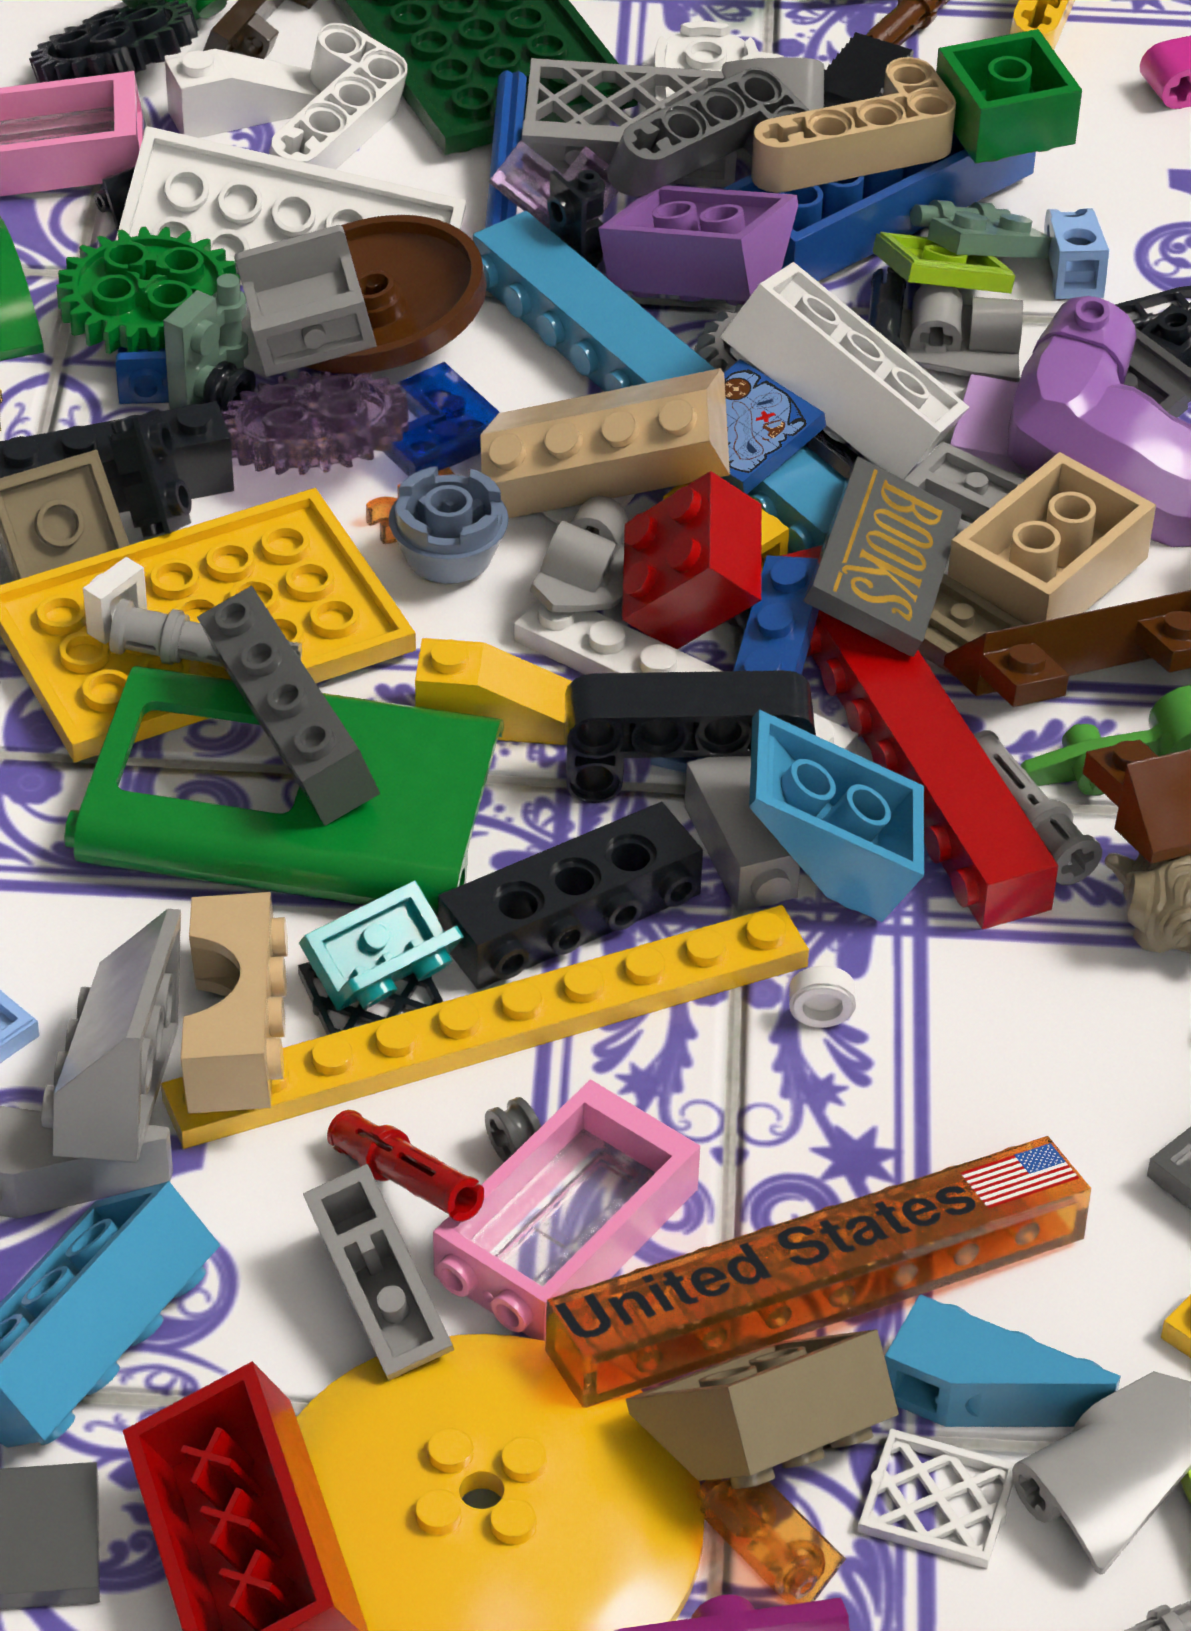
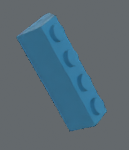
(91, 1303)

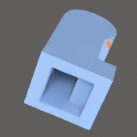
(1076, 253)

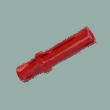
(397, 1160)

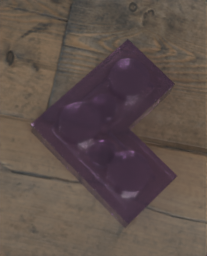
(526, 179)

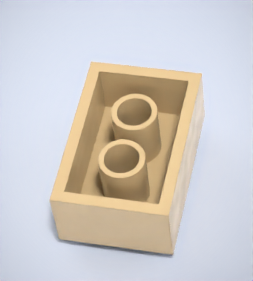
(1054, 542)

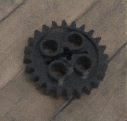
(116, 42)

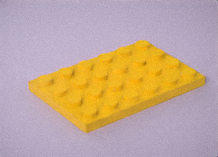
(283, 549)

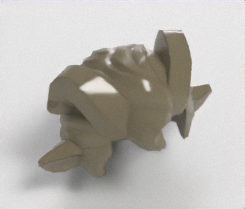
(1156, 900)

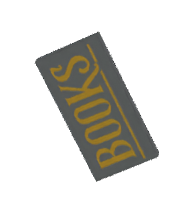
(884, 557)

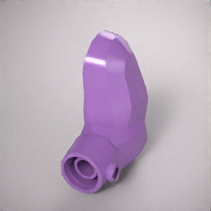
(1078, 405)

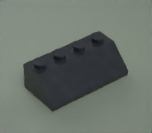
(200, 453)

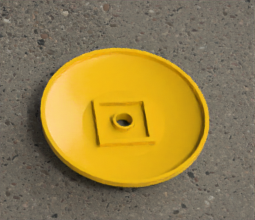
(590, 1513)

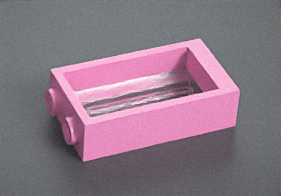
(68, 132)
(567, 1208)

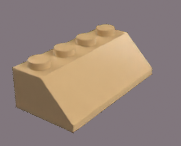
(608, 443)

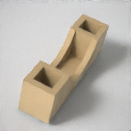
(236, 1044)

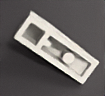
(232, 91)

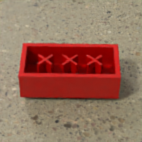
(241, 1512)

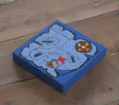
(763, 425)

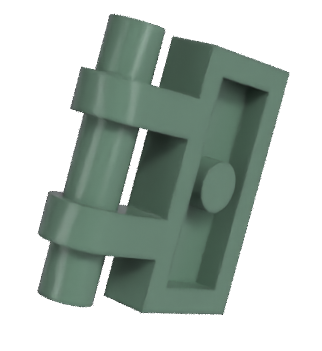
(980, 230)
(201, 336)

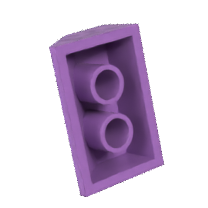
(698, 242)

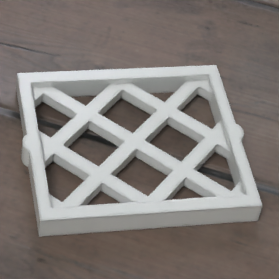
(931, 1540)

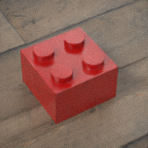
(692, 561)

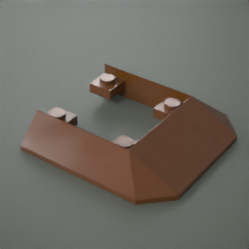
(1035, 665)

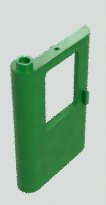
(418, 827)

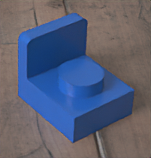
(142, 376)

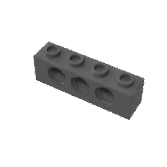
(289, 706)

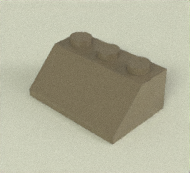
(771, 1407)

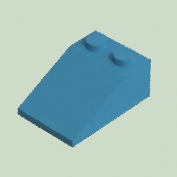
(838, 816)

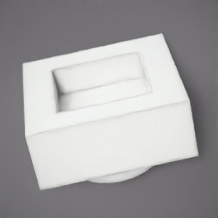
(106, 590)

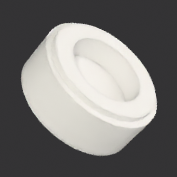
(822, 996)

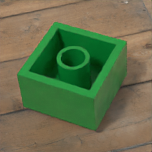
(1010, 95)

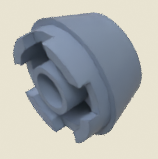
(448, 524)

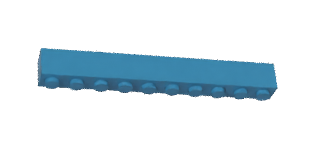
(625, 346)

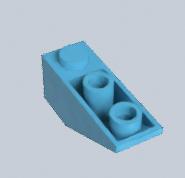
(985, 1375)

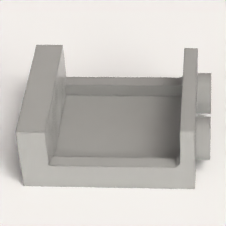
(304, 300)

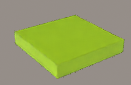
(929, 263)

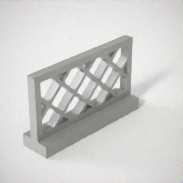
(562, 142)

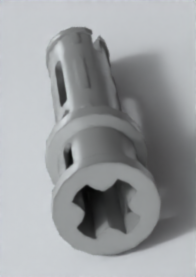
(163, 635)
(1049, 817)

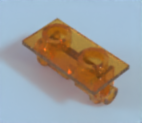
(771, 1538)

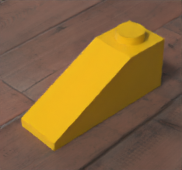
(493, 684)

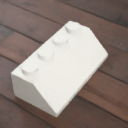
(845, 369)

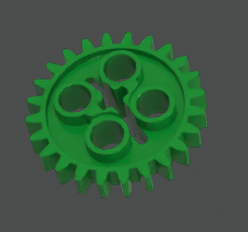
(135, 284)

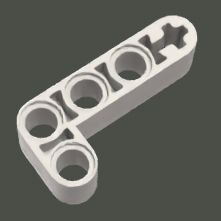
(358, 97)

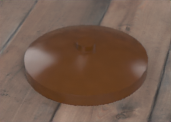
(418, 287)

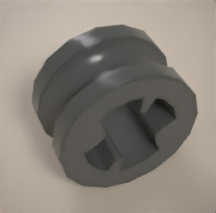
(511, 1127)

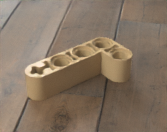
(860, 137)

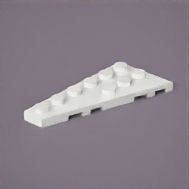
(257, 197)

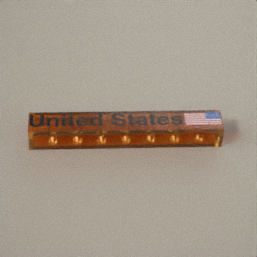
(814, 1270)

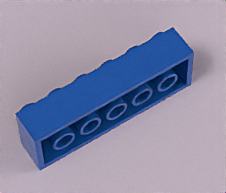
(841, 218)

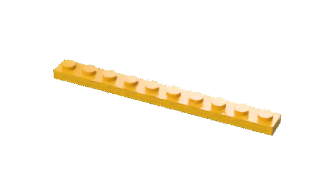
(509, 1020)

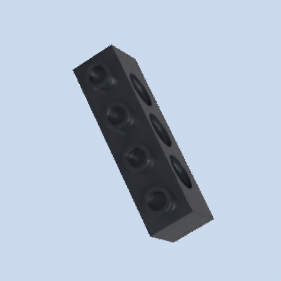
(571, 894)

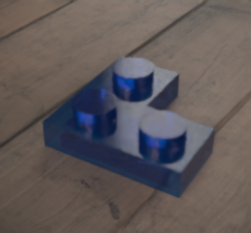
(447, 421)

